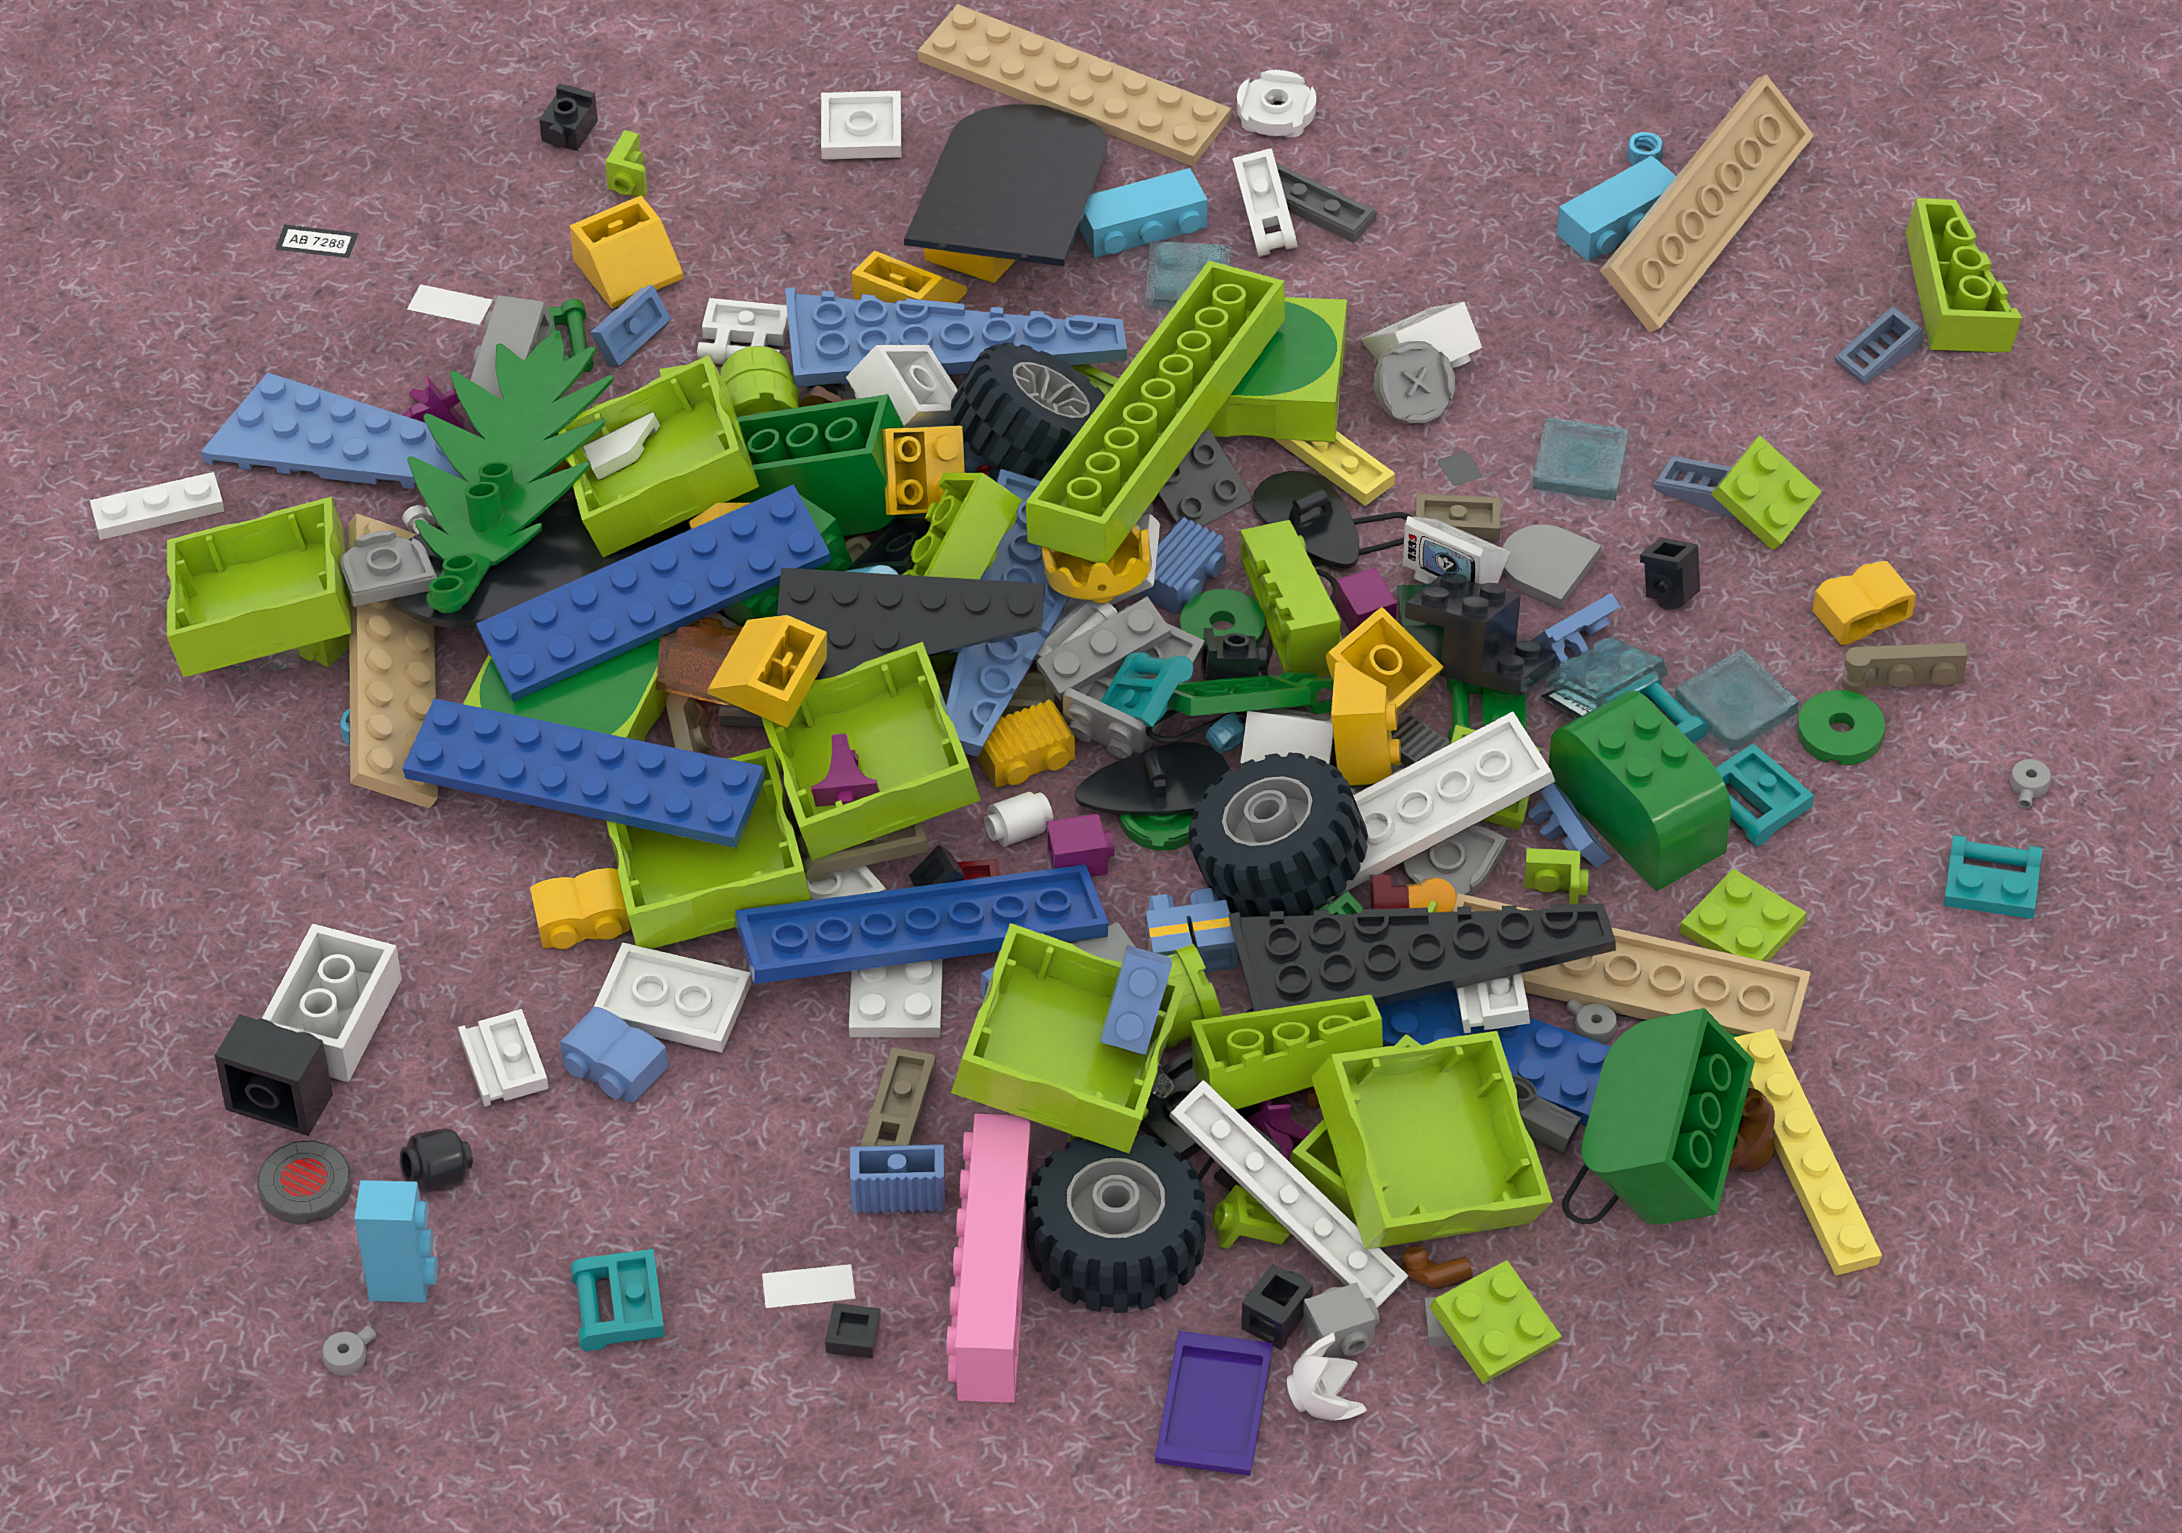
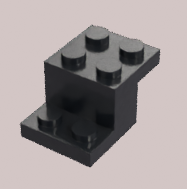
(1480, 634)

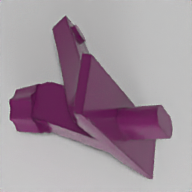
(435, 403)
(844, 778)
(1278, 1126)

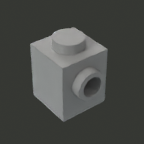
(1344, 1314)

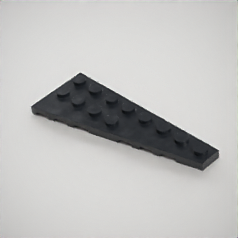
(1406, 950)

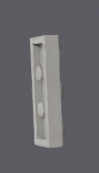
(1103, 647)

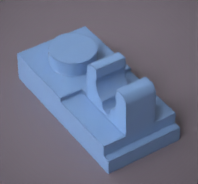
(630, 325)
(1567, 634)
(1567, 819)

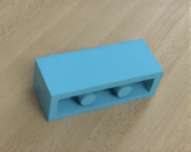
(1610, 211)
(1144, 213)
(395, 1241)

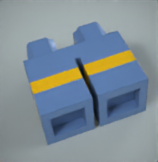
(1201, 923)

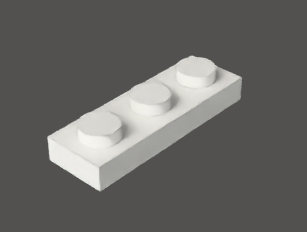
(156, 505)

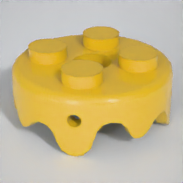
(1100, 581)

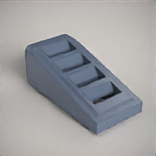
(1891, 321)
(1686, 490)

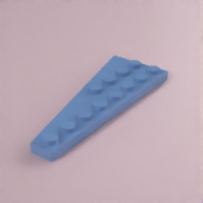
(836, 333)
(324, 433)
(989, 673)

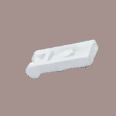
(1264, 201)

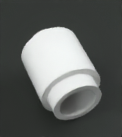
(1018, 818)

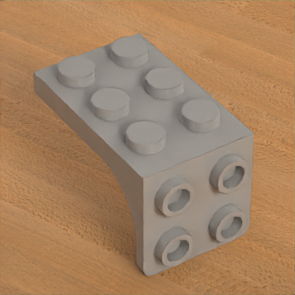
(1104, 724)

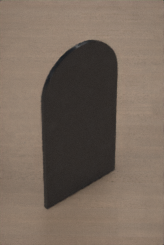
(1011, 185)
(548, 561)

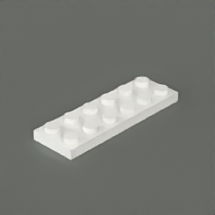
(1448, 793)

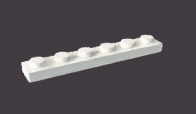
(1286, 1193)

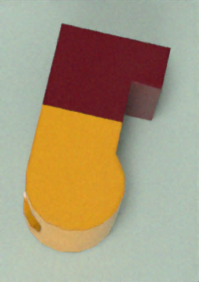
(1411, 896)

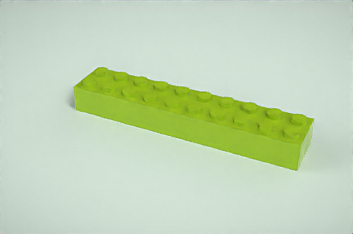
(1155, 412)

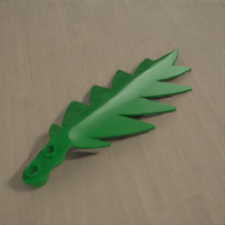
(504, 467)

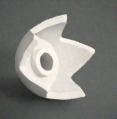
(1319, 1380)

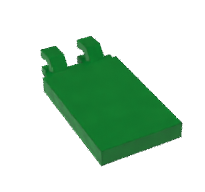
(1252, 693)

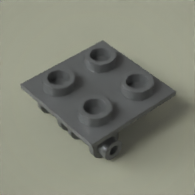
(1204, 484)

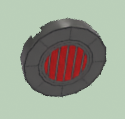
(304, 1182)

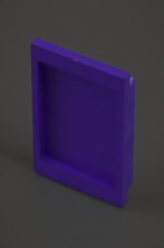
(1214, 1403)

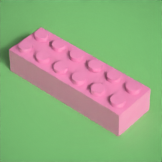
(990, 1259)

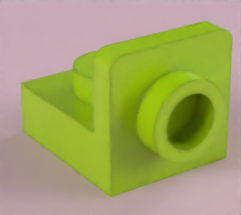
(625, 166)
(1556, 870)
(1246, 1217)

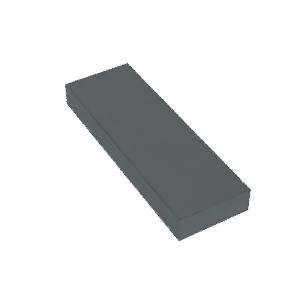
(1325, 206)

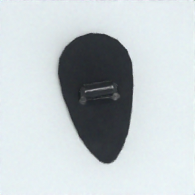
(1314, 512)
(1154, 782)

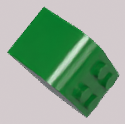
(829, 456)
(1643, 787)
(1668, 1116)

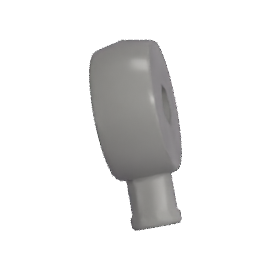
(2030, 780)
(1593, 1020)
(346, 1352)

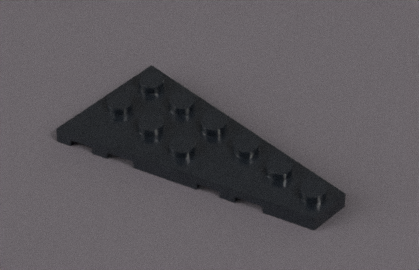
(888, 612)

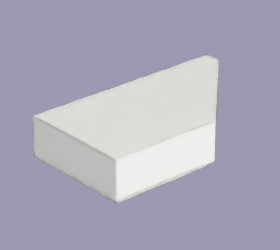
(620, 447)

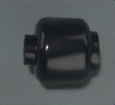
(436, 1160)

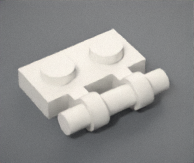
(741, 322)

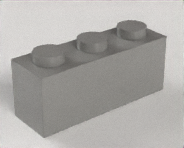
(515, 324)

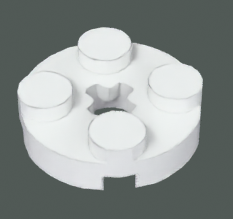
(1261, 116)

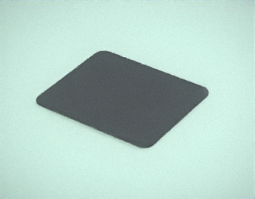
(1459, 468)

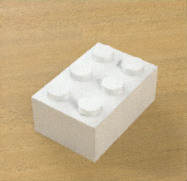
(337, 993)

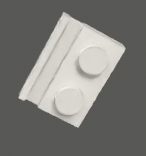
(1494, 1003)
(503, 1057)

